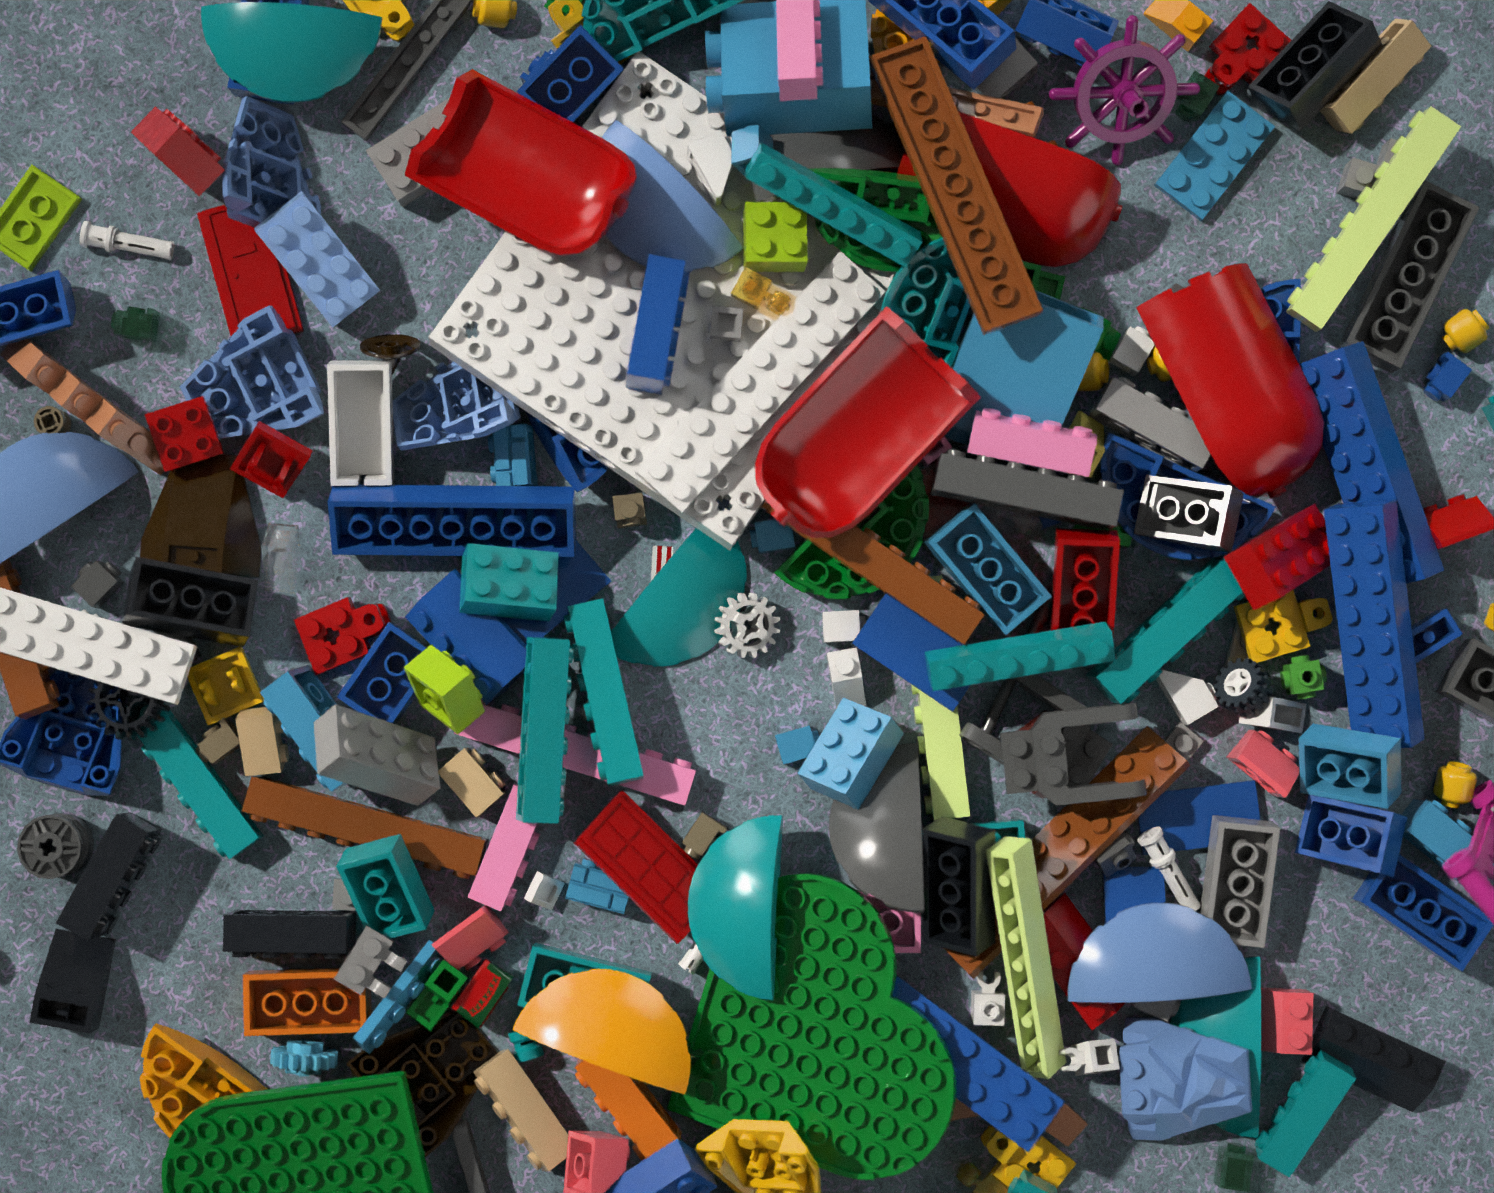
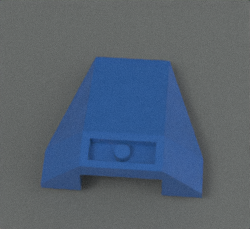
(64, 743)

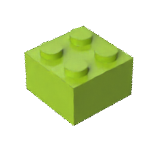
(774, 237)
(445, 688)

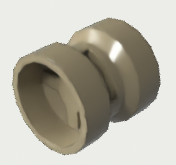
(58, 423)

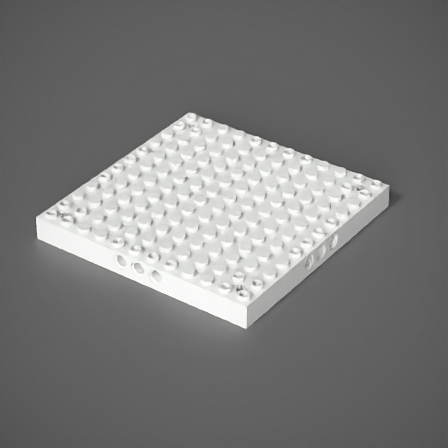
(564, 325)

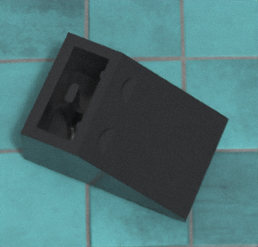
(73, 982)

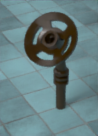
(390, 347)

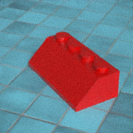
(1065, 936)

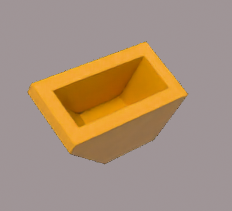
(1177, 18)

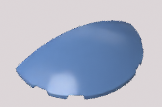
(666, 212)
(52, 480)
(1157, 956)

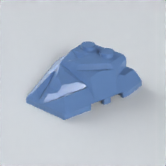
(263, 163)
(257, 379)
(449, 409)
(1179, 1079)

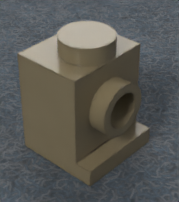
(629, 510)
(219, 742)
(702, 835)

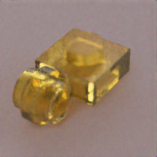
(754, 288)
(969, 1175)

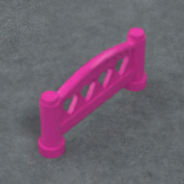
(1475, 864)

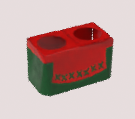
(483, 993)

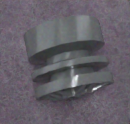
(68, 834)

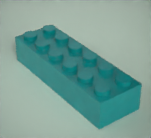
(1167, 631)

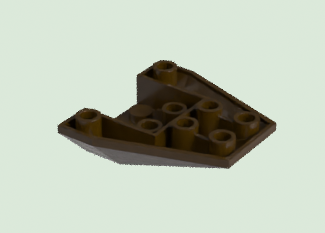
(205, 520)
(436, 1068)

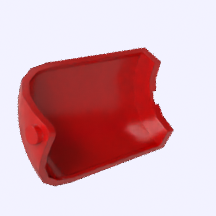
(523, 167)
(1047, 194)
(1238, 379)
(859, 429)

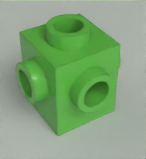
(1292, 677)

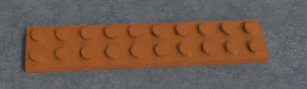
(955, 186)
(1088, 828)

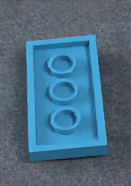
(1214, 155)

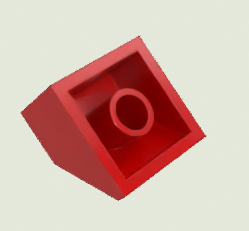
(1458, 520)

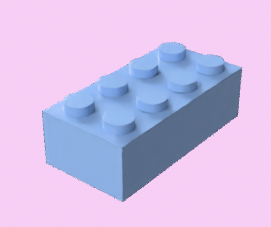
(316, 259)

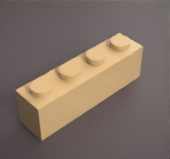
(1365, 91)
(524, 1110)

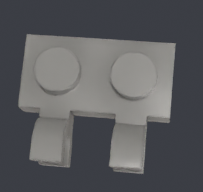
(364, 960)

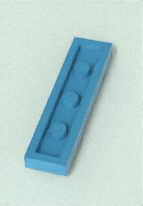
(393, 1007)

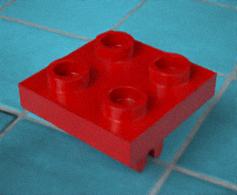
(184, 433)
(271, 459)

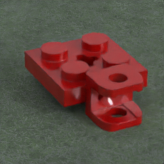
(1235, 58)
(354, 629)

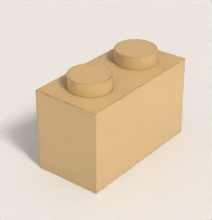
(261, 742)
(472, 781)

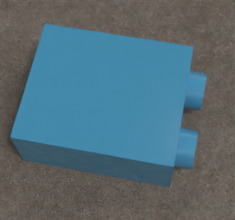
(749, 71)
(1028, 365)

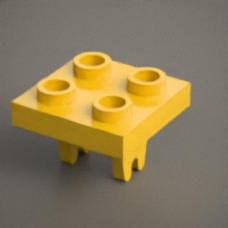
(225, 685)

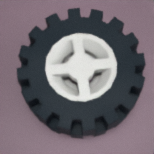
(1243, 687)

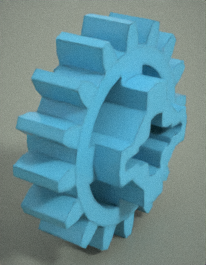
(304, 1057)

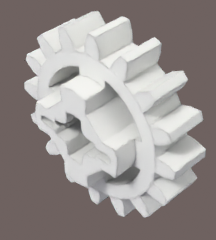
(739, 633)

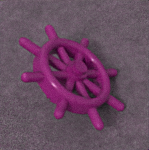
(1124, 91)

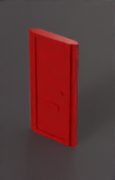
(246, 271)
(642, 863)

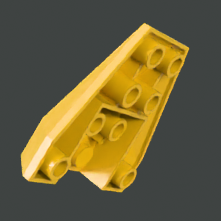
(760, 1158)

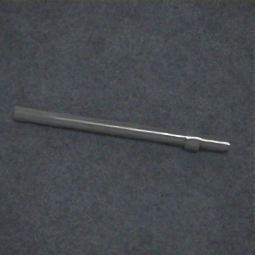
(1040, 616)

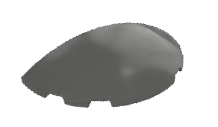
(847, 149)
(884, 837)

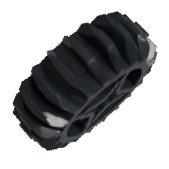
(131, 712)

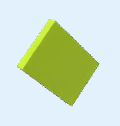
(34, 217)

